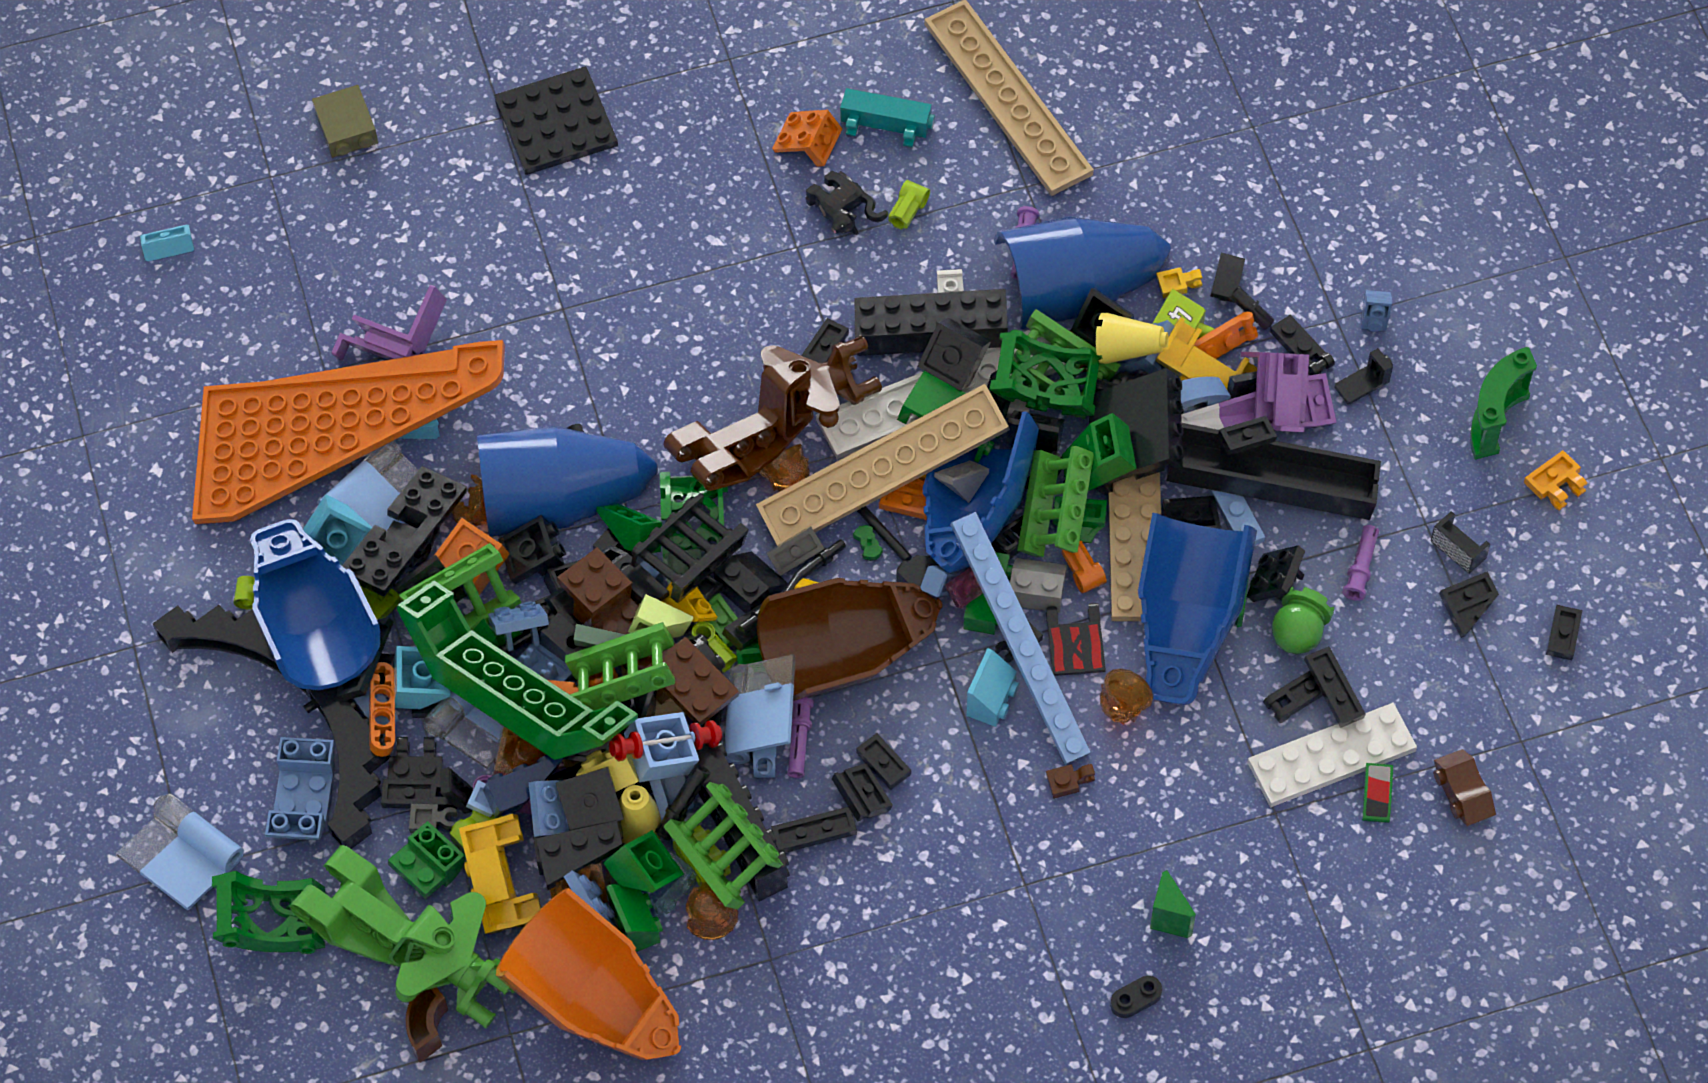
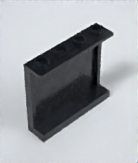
(1153, 413)

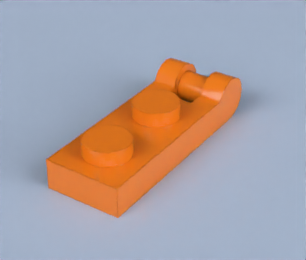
(1228, 336)

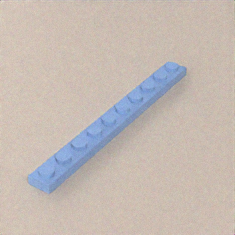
(1020, 638)

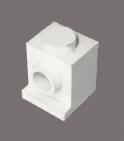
(949, 281)

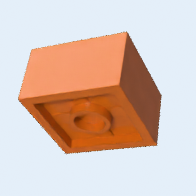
(462, 542)

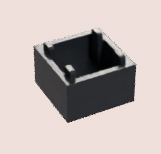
(954, 353)

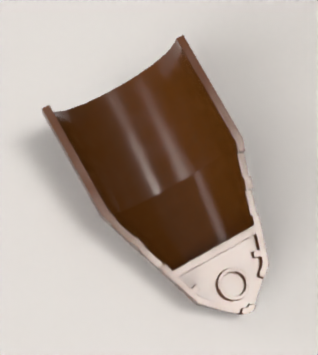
(844, 630)

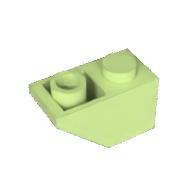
(653, 611)

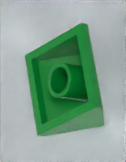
(1171, 909)

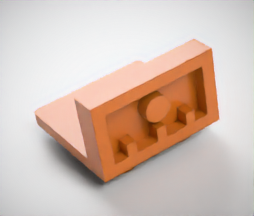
(809, 132)

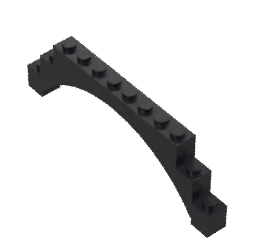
(243, 637)

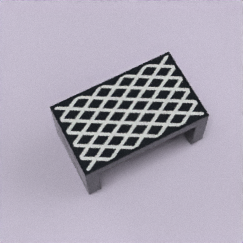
(1458, 544)

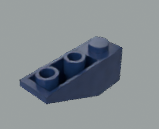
(511, 792)

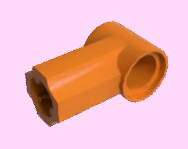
(1085, 571)

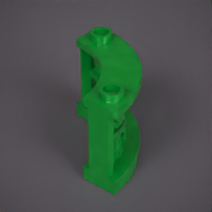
(1012, 386)
(1501, 389)
(678, 486)
(235, 889)

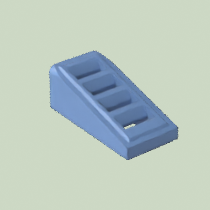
(936, 579)

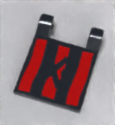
(1076, 646)

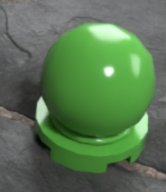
(1301, 620)

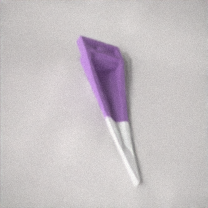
(1237, 410)

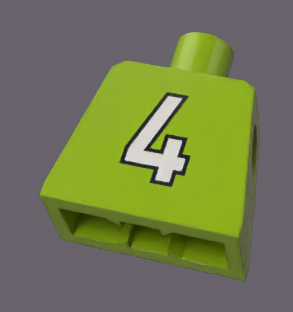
(1181, 306)

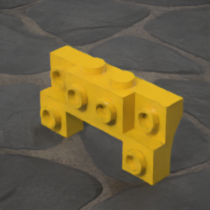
(1192, 362)
(491, 873)

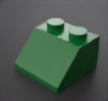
(643, 864)
(634, 916)

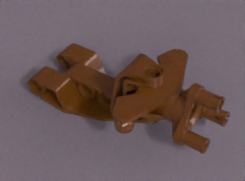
(788, 396)

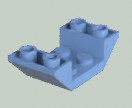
(302, 789)

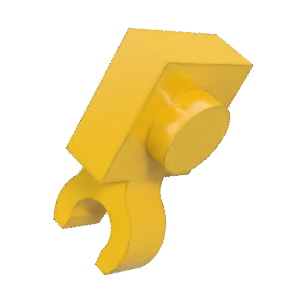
(1178, 280)

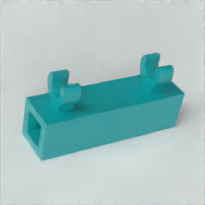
(886, 113)

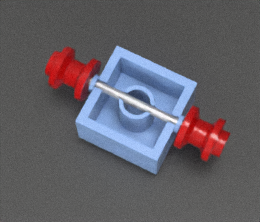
(664, 745)

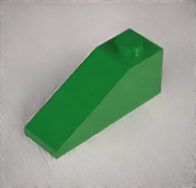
(628, 525)

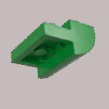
(427, 860)

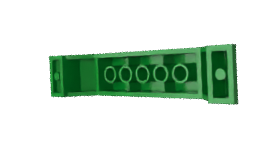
(502, 684)

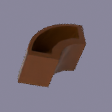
(1464, 787)
(422, 1022)

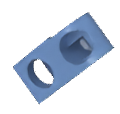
(765, 763)

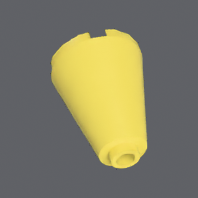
(1127, 338)
(639, 813)

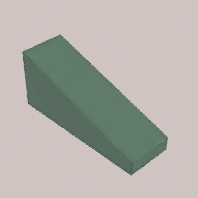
(590, 636)

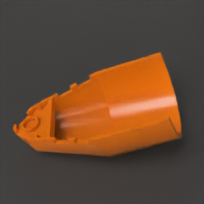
(590, 980)

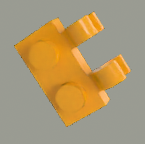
(1554, 473)

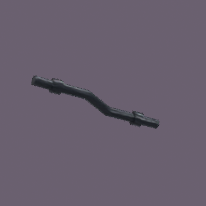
(821, 559)

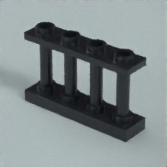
(698, 568)

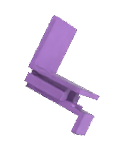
(391, 343)
(1281, 388)

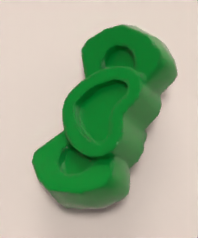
(868, 543)

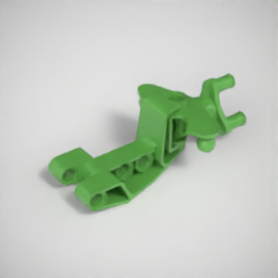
(428, 951)

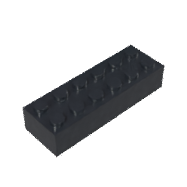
(908, 321)
(769, 879)

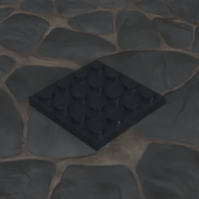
(556, 120)

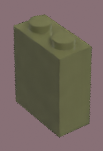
(345, 121)

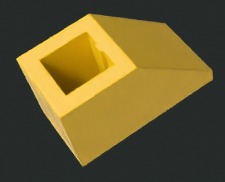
(693, 604)

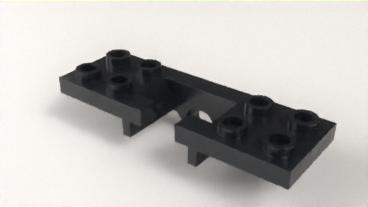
(422, 504)

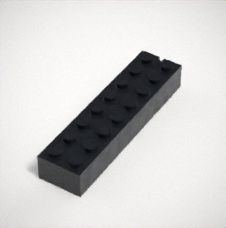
(1280, 474)

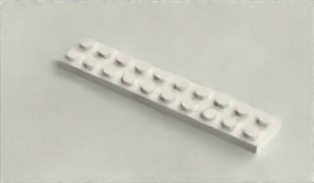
(879, 412)

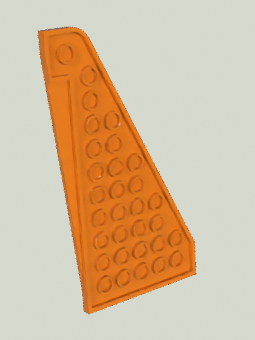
(292, 430)

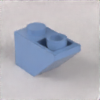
(1376, 310)

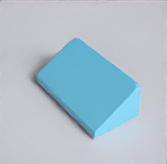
(167, 243)

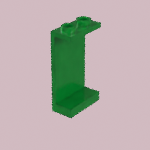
(930, 395)

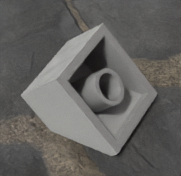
(1038, 583)

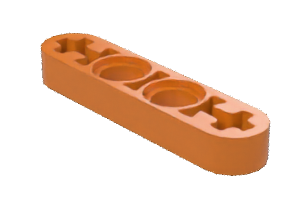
(382, 709)

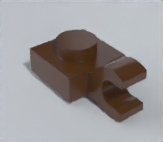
(1066, 781)

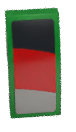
(1377, 792)

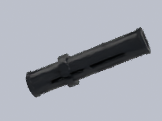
(684, 799)

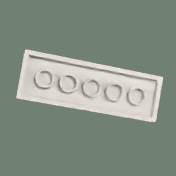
(1331, 755)

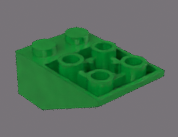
(1112, 449)

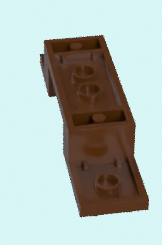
(605, 603)

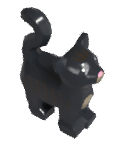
(841, 200)

